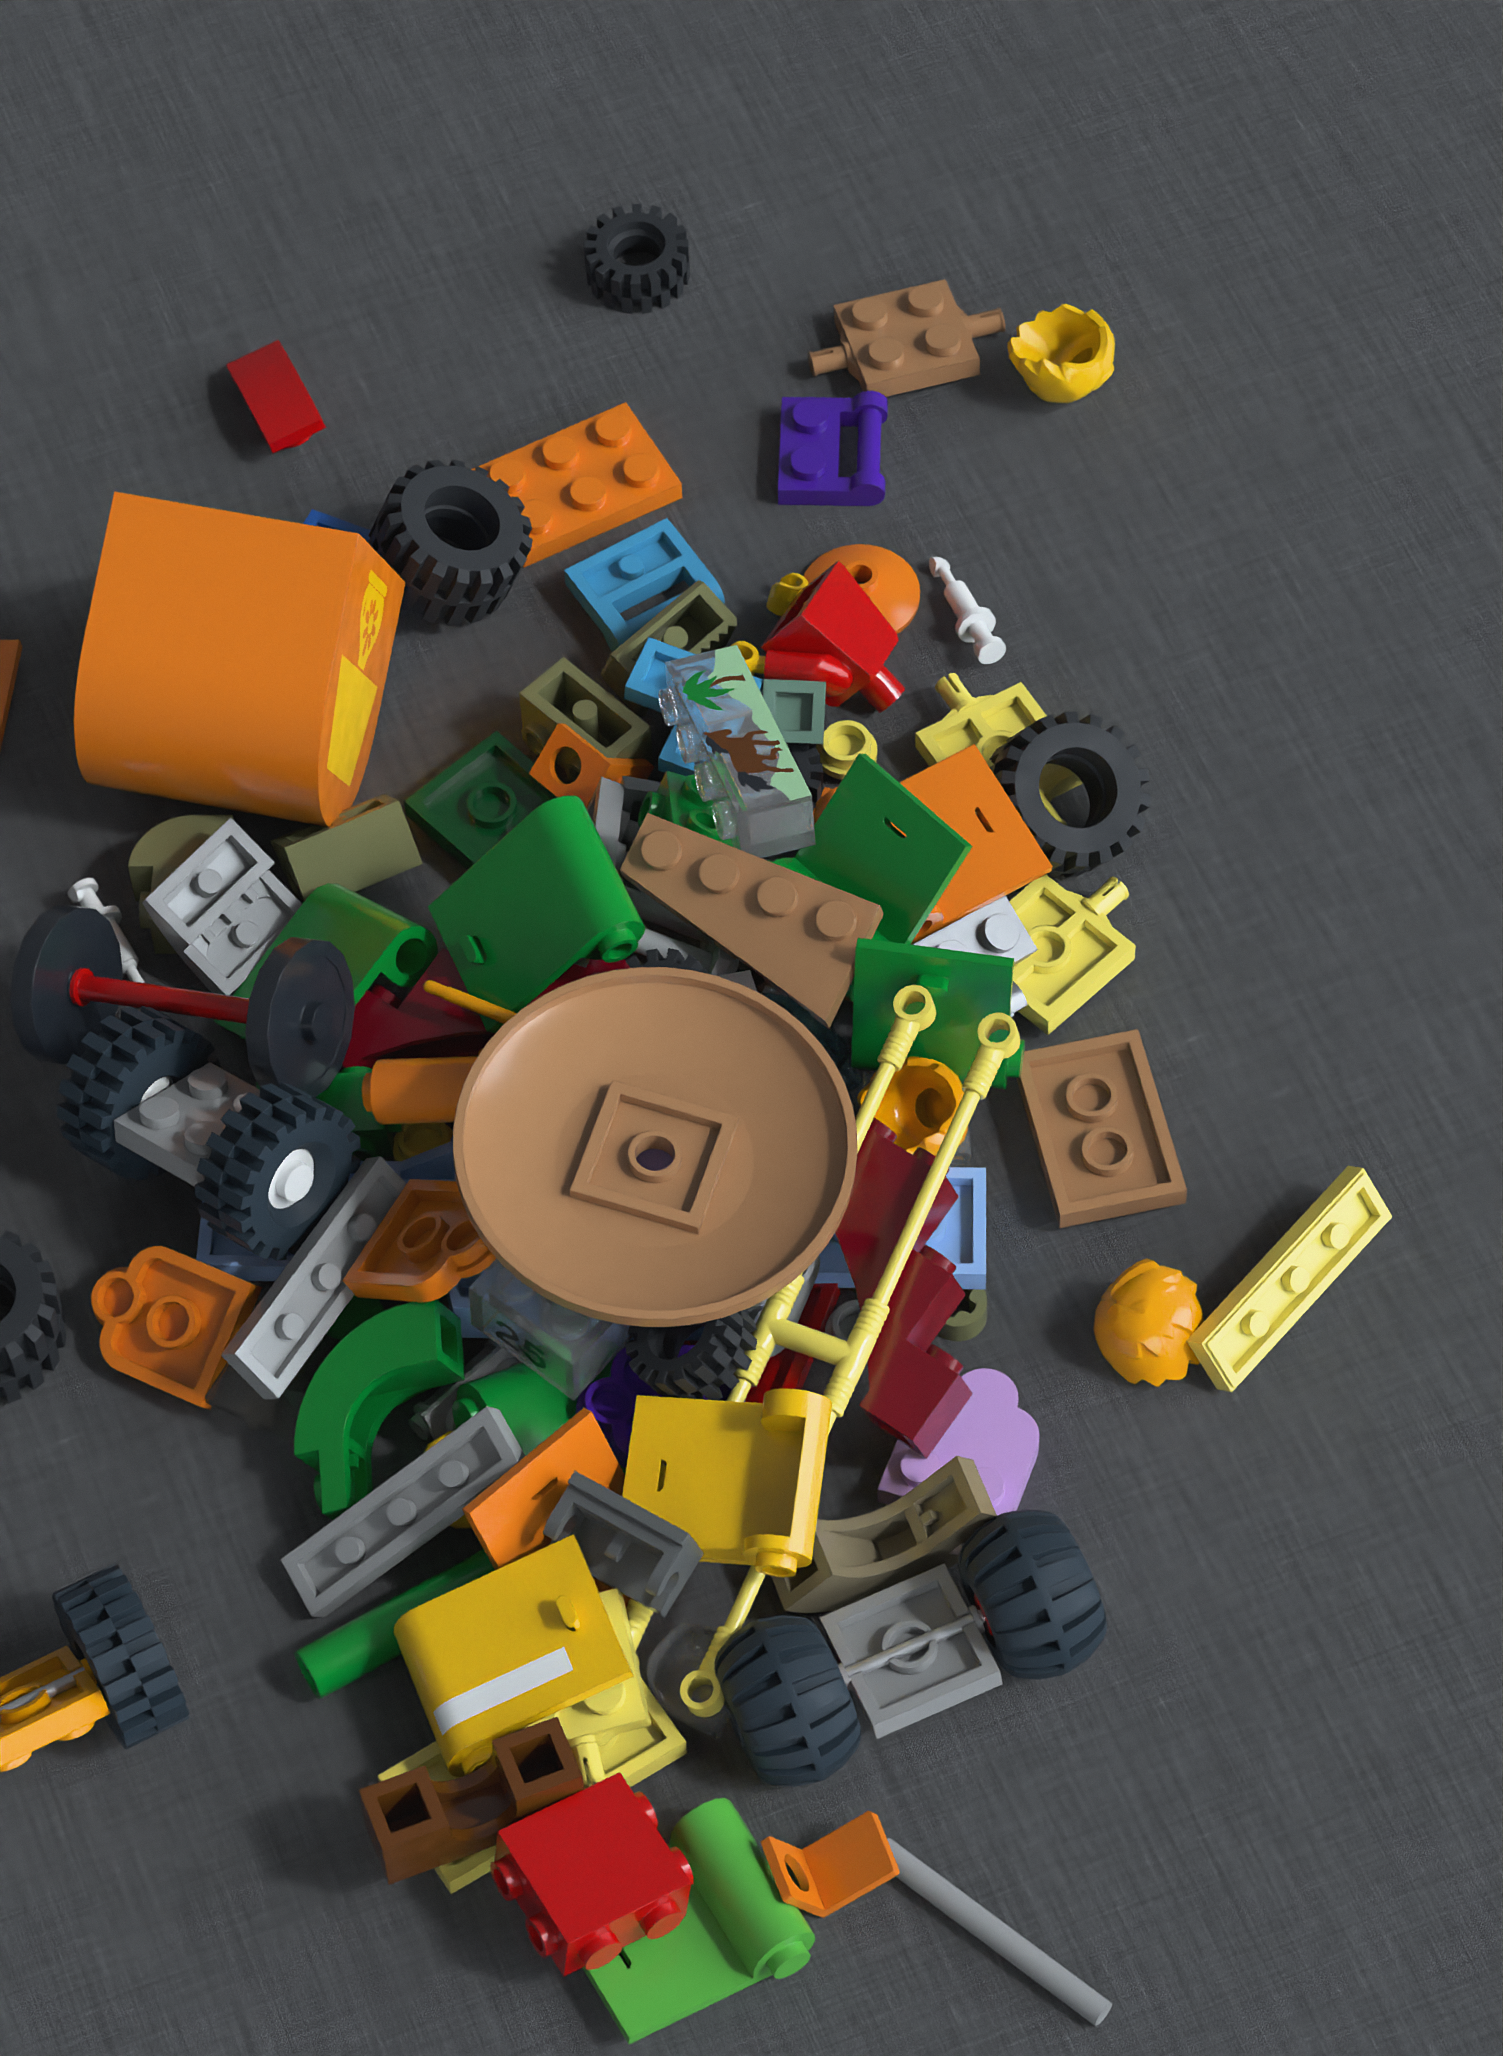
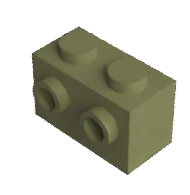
(574, 699)

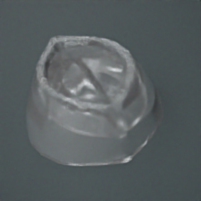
(668, 1665)

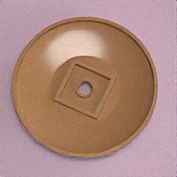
(670, 1066)

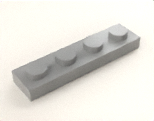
(311, 1288)
(402, 1513)

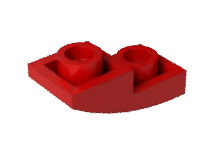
(276, 397)

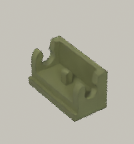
(355, 851)

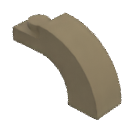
(891, 1543)

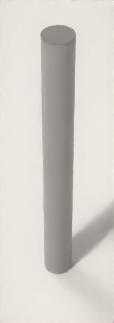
(1000, 1936)

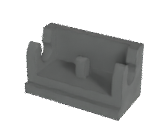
(625, 1543)

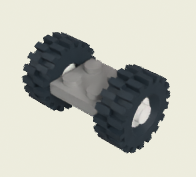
(161, 1103)

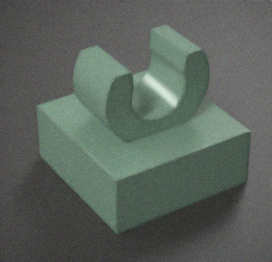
(797, 709)

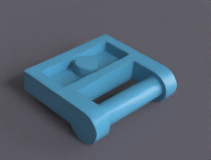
(633, 573)

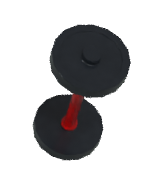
(73, 975)

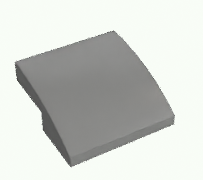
(222, 908)

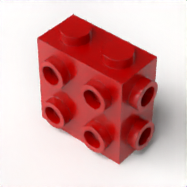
(592, 1875)

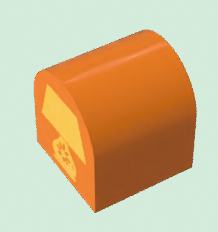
(233, 660)

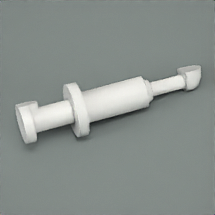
(973, 622)
(85, 894)

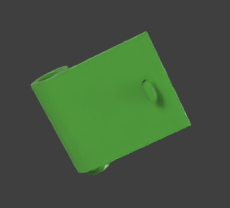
(726, 1942)

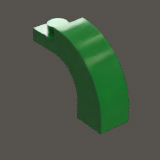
(359, 1386)

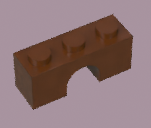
(432, 1822)

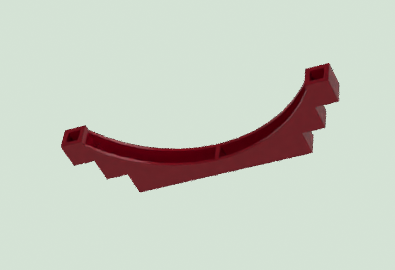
(911, 1382)

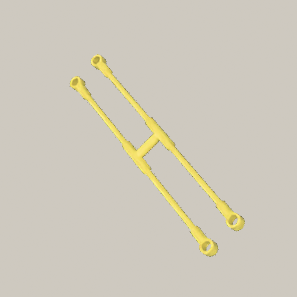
(854, 1353)

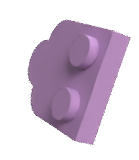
(989, 1431)

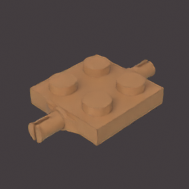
(906, 339)

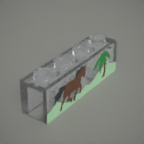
(737, 753)

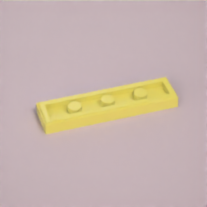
(1289, 1278)

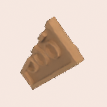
(756, 911)

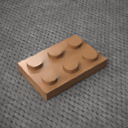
(1100, 1129)

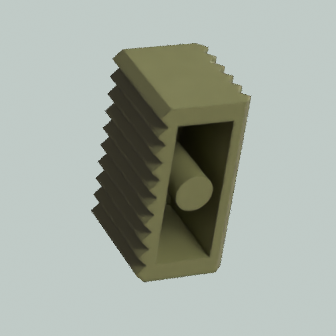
(692, 622)

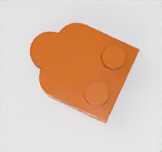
(420, 1247)
(171, 1320)

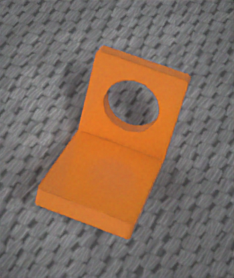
(593, 766)
(834, 1867)

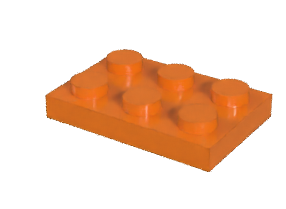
(586, 480)

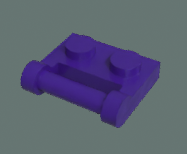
(812, 450)

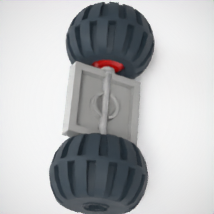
(911, 1648)

